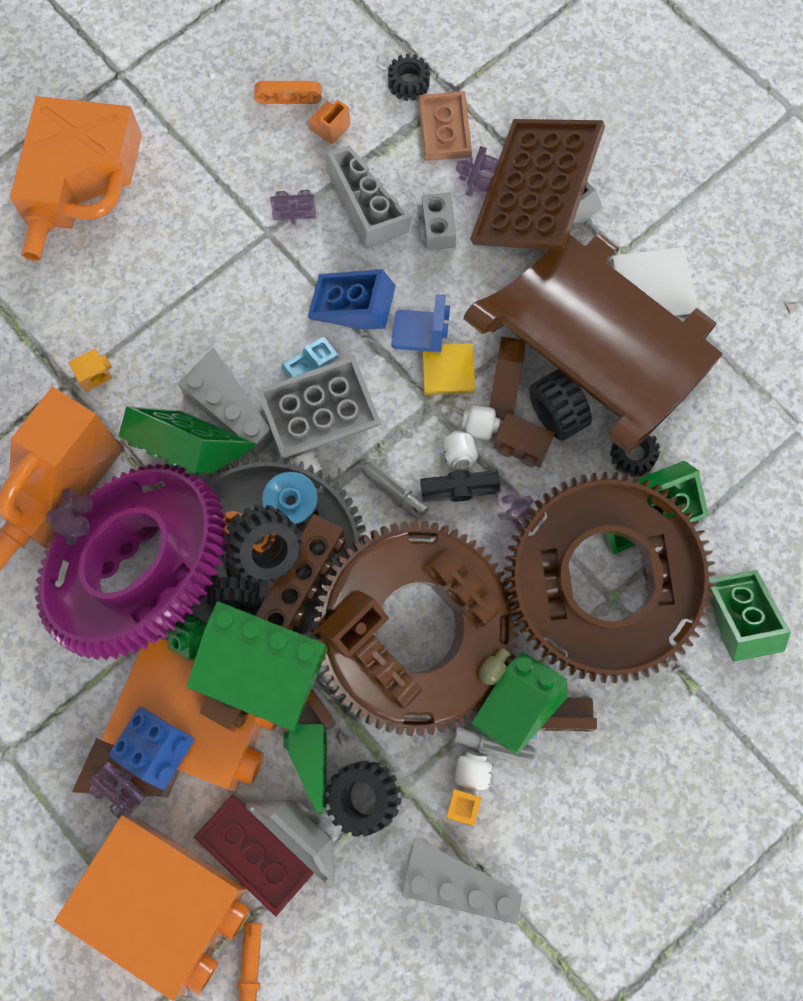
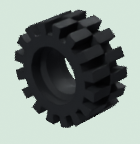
(405, 66)
(636, 466)
(233, 592)

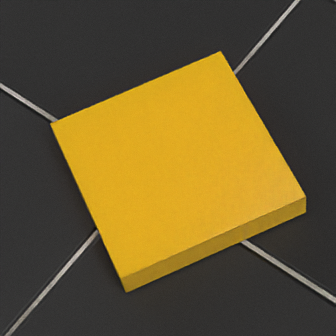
(449, 370)

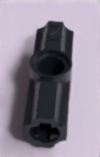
(460, 486)

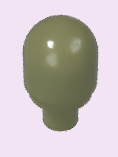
(493, 668)

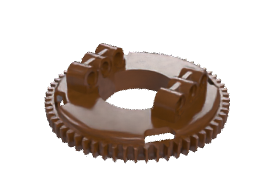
(672, 568)
(482, 622)

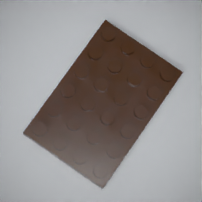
(538, 184)

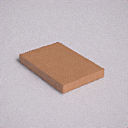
(445, 126)

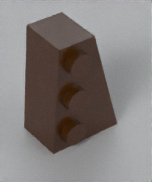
(99, 757)

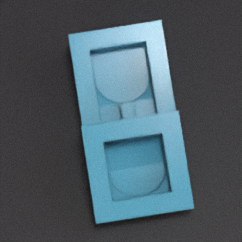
(314, 356)

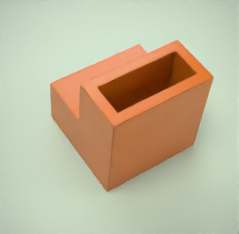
(330, 121)

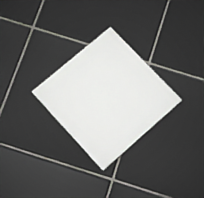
(662, 276)

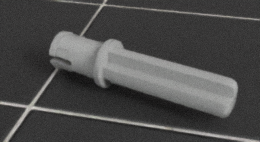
(395, 490)
(482, 742)

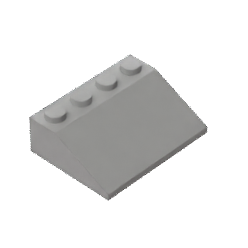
(318, 407)

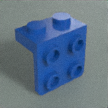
(420, 328)
(151, 748)

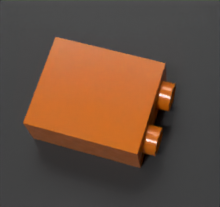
(160, 686)
(154, 908)

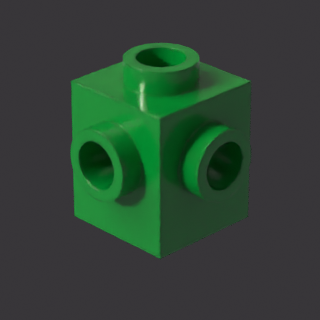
(186, 637)

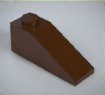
(507, 376)

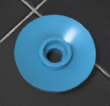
(291, 485)

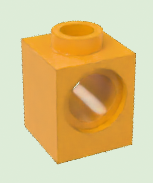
(91, 369)
(463, 807)

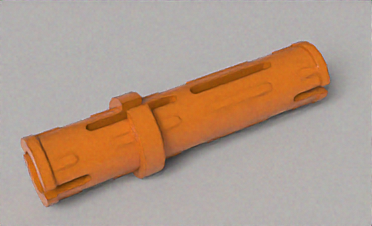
(250, 962)

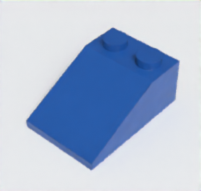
(353, 299)

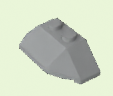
(299, 833)

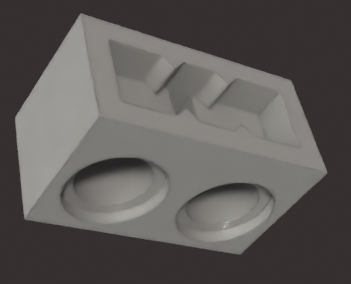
(437, 221)

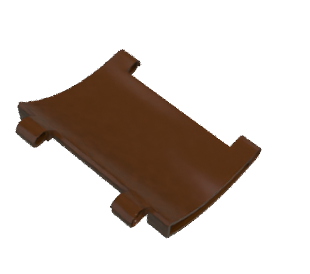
(604, 335)

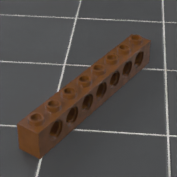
(316, 533)

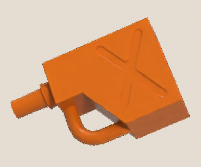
(68, 158)
(51, 451)

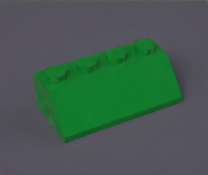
(681, 481)

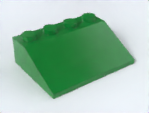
(182, 439)
(256, 666)

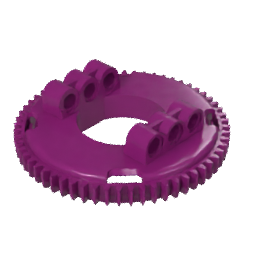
(120, 519)

